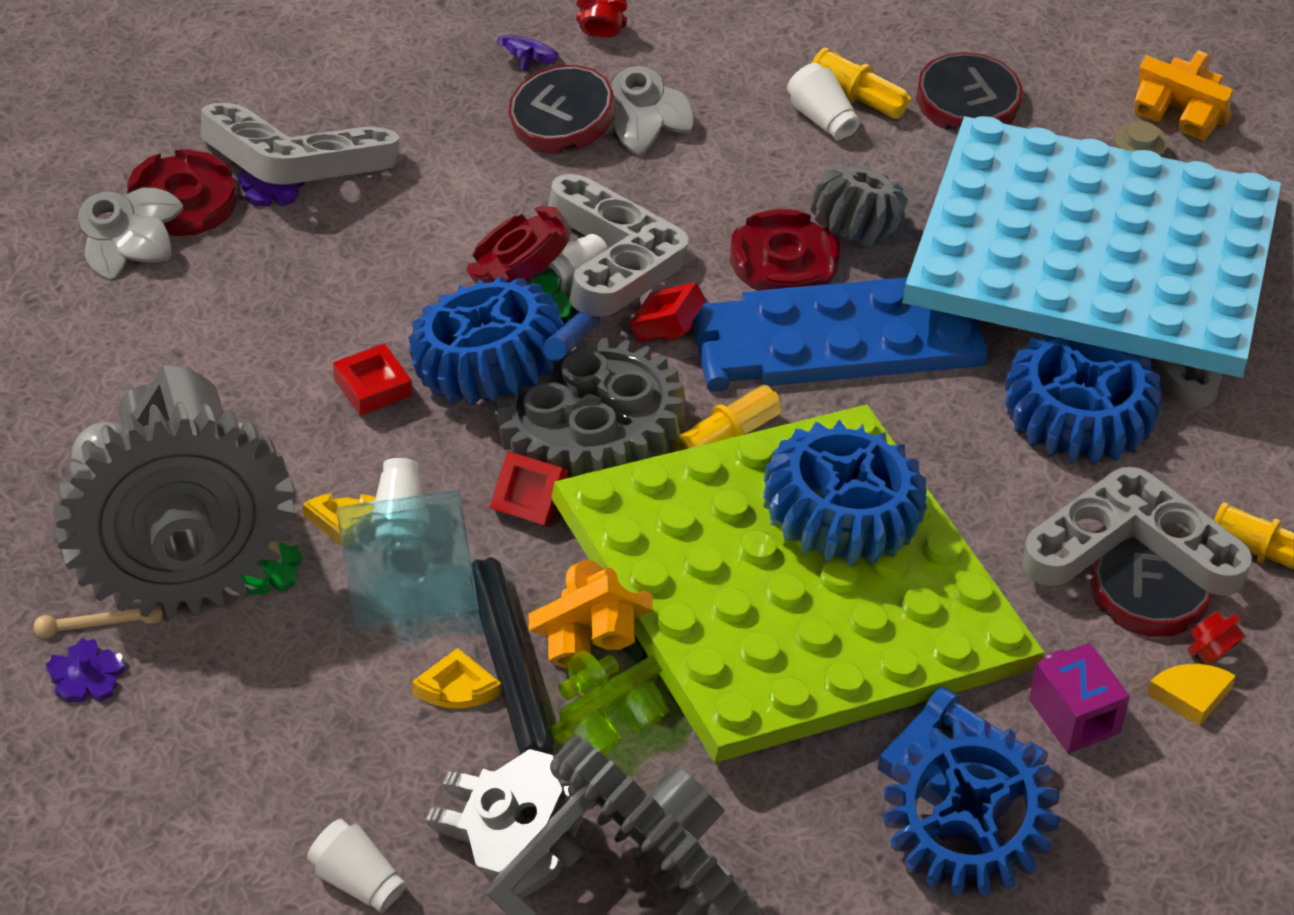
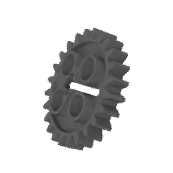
(595, 409)

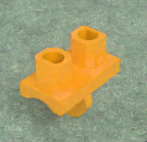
(1187, 88)
(589, 609)

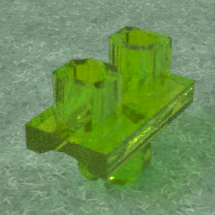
(629, 691)

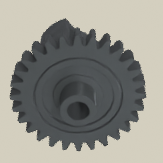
(173, 500)
(661, 823)

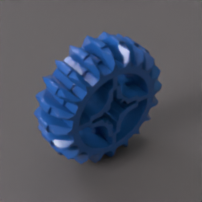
(484, 340)
(1078, 406)
(844, 493)
(995, 793)

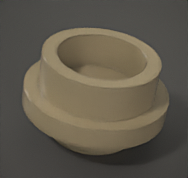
(1140, 136)

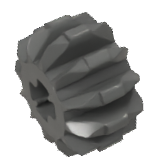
(859, 204)

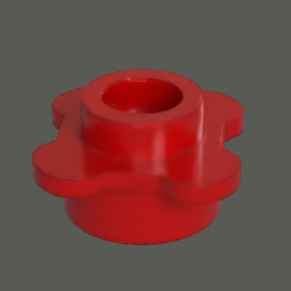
(601, 17)

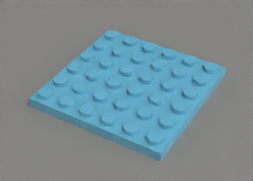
(1097, 245)

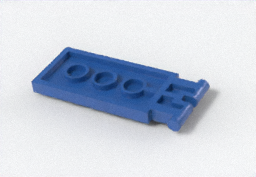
(830, 335)

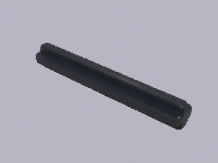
(511, 658)

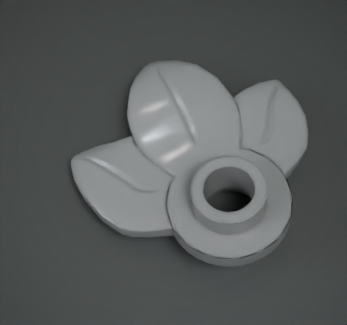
(648, 110)
(132, 231)

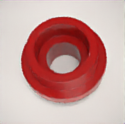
(1215, 637)

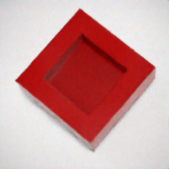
(667, 313)
(372, 379)
(527, 488)

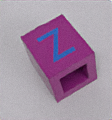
(1078, 697)

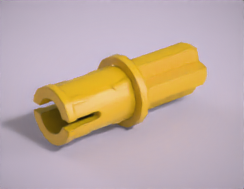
(863, 85)
(733, 420)
(1261, 536)

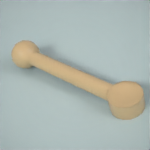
(46, 625)

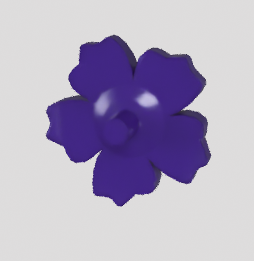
(527, 49)
(263, 193)
(85, 671)

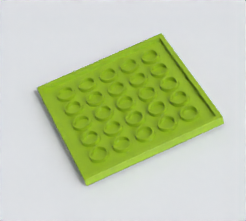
(774, 638)

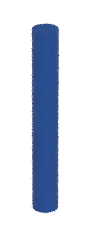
(569, 335)

